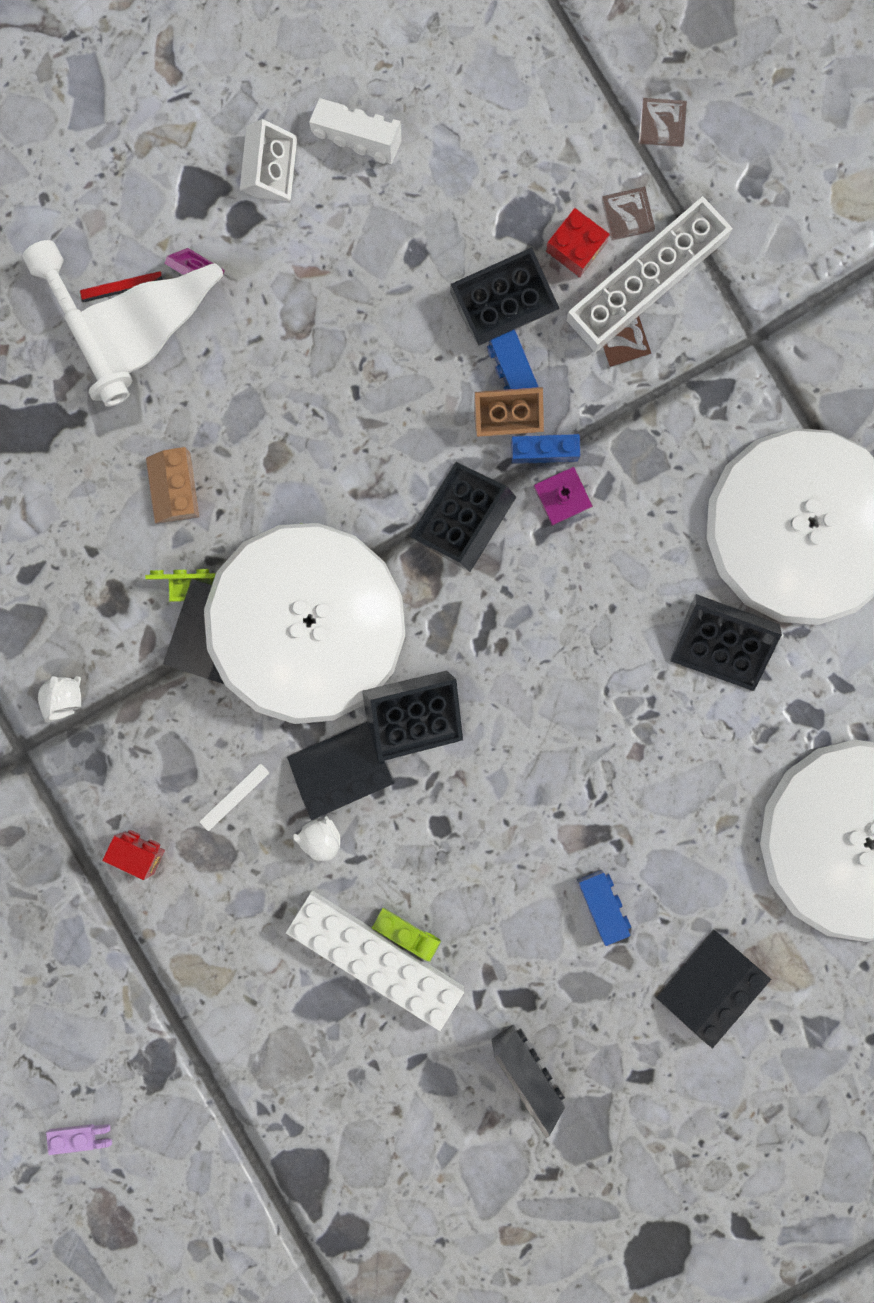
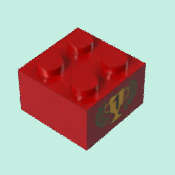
(577, 242)
(134, 854)

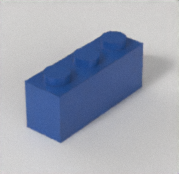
(511, 362)
(545, 448)
(604, 907)

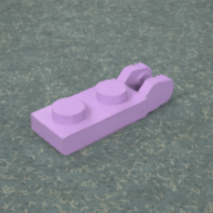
(76, 1139)

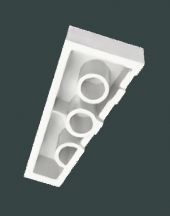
(357, 130)

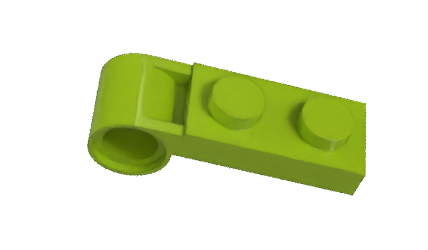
(406, 935)

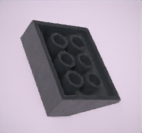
(503, 296)
(463, 516)
(726, 642)
(188, 643)
(413, 715)
(339, 771)
(713, 988)
(529, 1078)

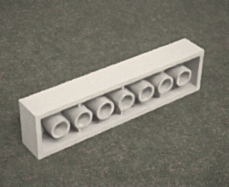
(649, 274)
(376, 960)

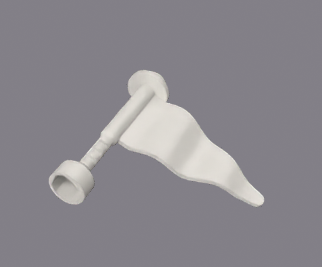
(127, 328)

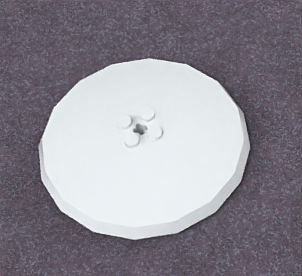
(763, 531)
(260, 633)
(818, 836)

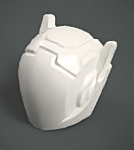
(59, 698)
(319, 839)

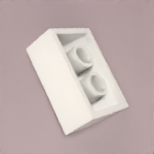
(268, 161)

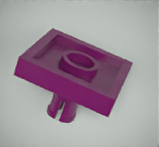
(186, 261)
(563, 496)

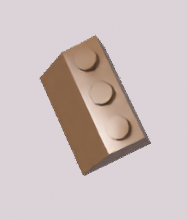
(509, 411)
(172, 485)

